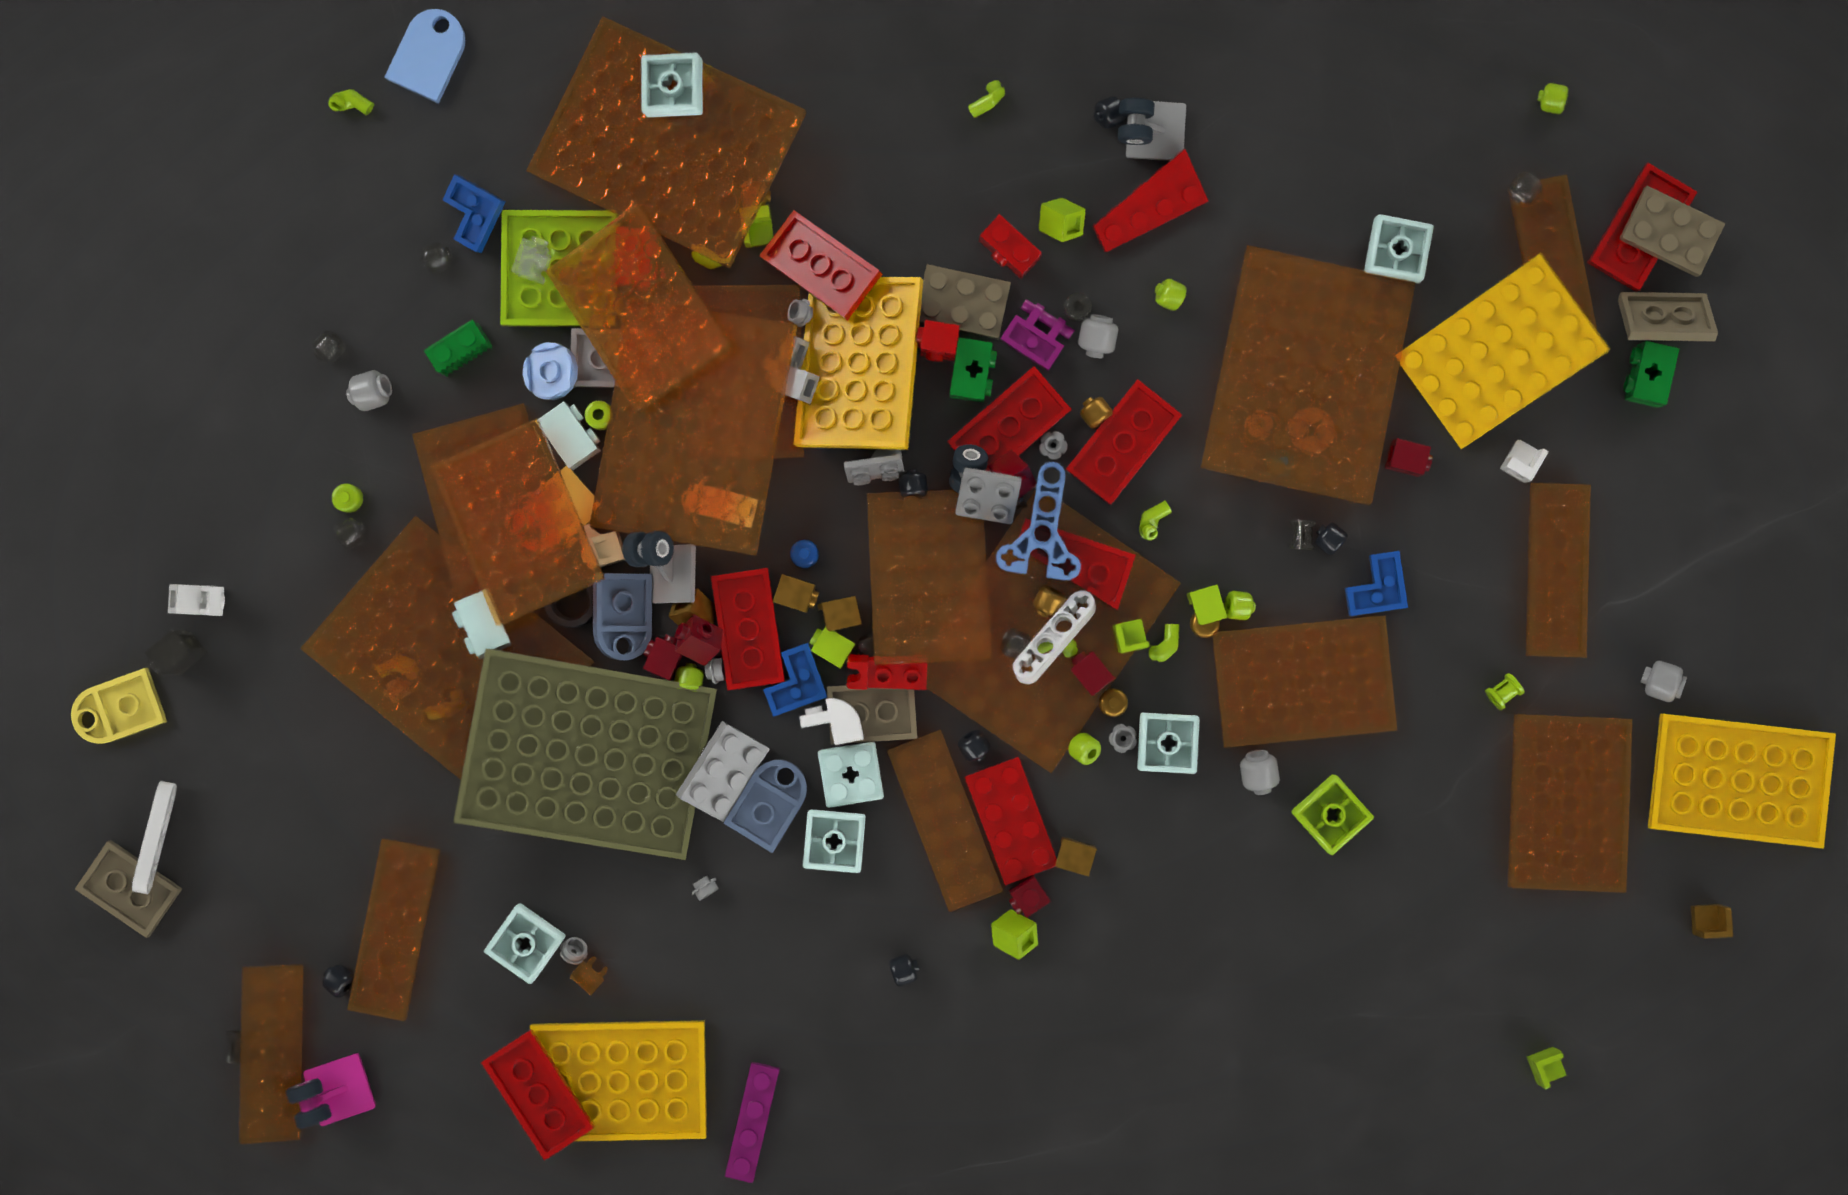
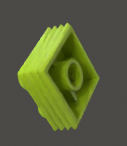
(1351, 814)

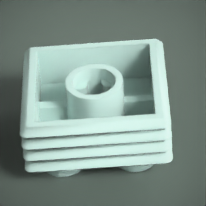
(658, 73)
(1414, 239)
(1182, 756)
(838, 789)
(818, 852)
(506, 943)

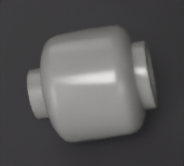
(1098, 335)
(369, 390)
(1664, 681)
(1259, 772)

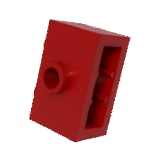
(1009, 247)
(938, 340)

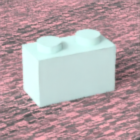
(569, 435)
(480, 626)

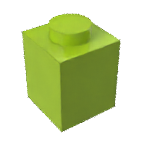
(831, 646)

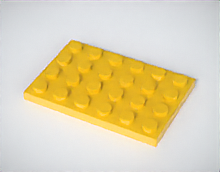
(1502, 351)
(862, 370)
(1741, 780)
(633, 1076)

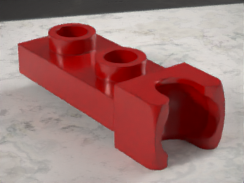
(886, 676)

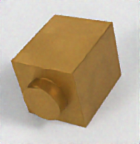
(796, 594)

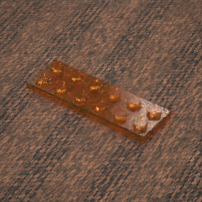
(1551, 229)
(1558, 570)
(944, 820)
(394, 929)
(270, 1052)

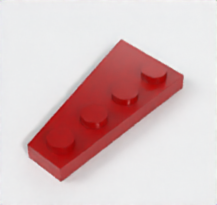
(1161, 198)
(1102, 569)

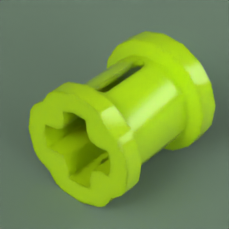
(1504, 691)

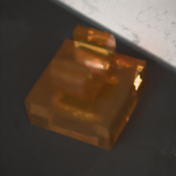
(587, 977)

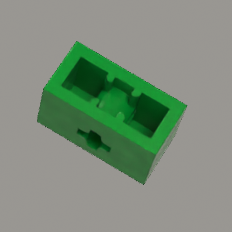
(970, 353)
(1661, 363)

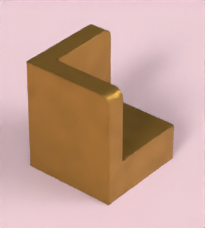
(700, 607)
(840, 613)
(1076, 856)
(1711, 921)

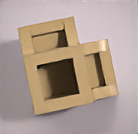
(605, 546)

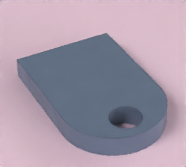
(622, 611)
(768, 805)

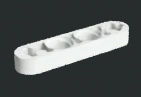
(1058, 639)
(154, 837)

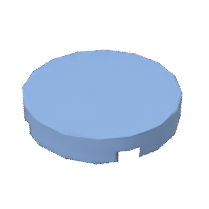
(550, 371)

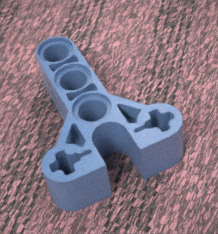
(1027, 542)

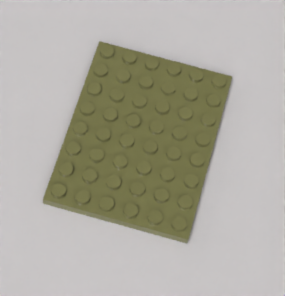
(582, 754)

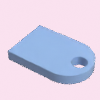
(427, 57)

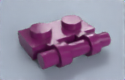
(1033, 342)

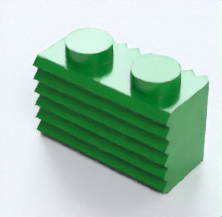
(458, 348)

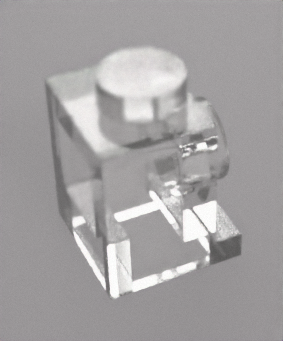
(532, 259)

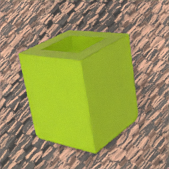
(1062, 219)
(760, 230)
(1207, 604)
(1130, 636)
(1014, 934)
(1547, 1066)

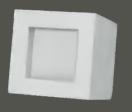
(1523, 461)

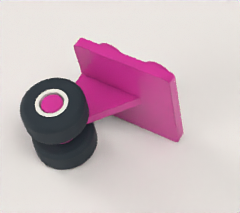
(332, 1092)

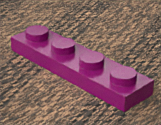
(752, 1122)

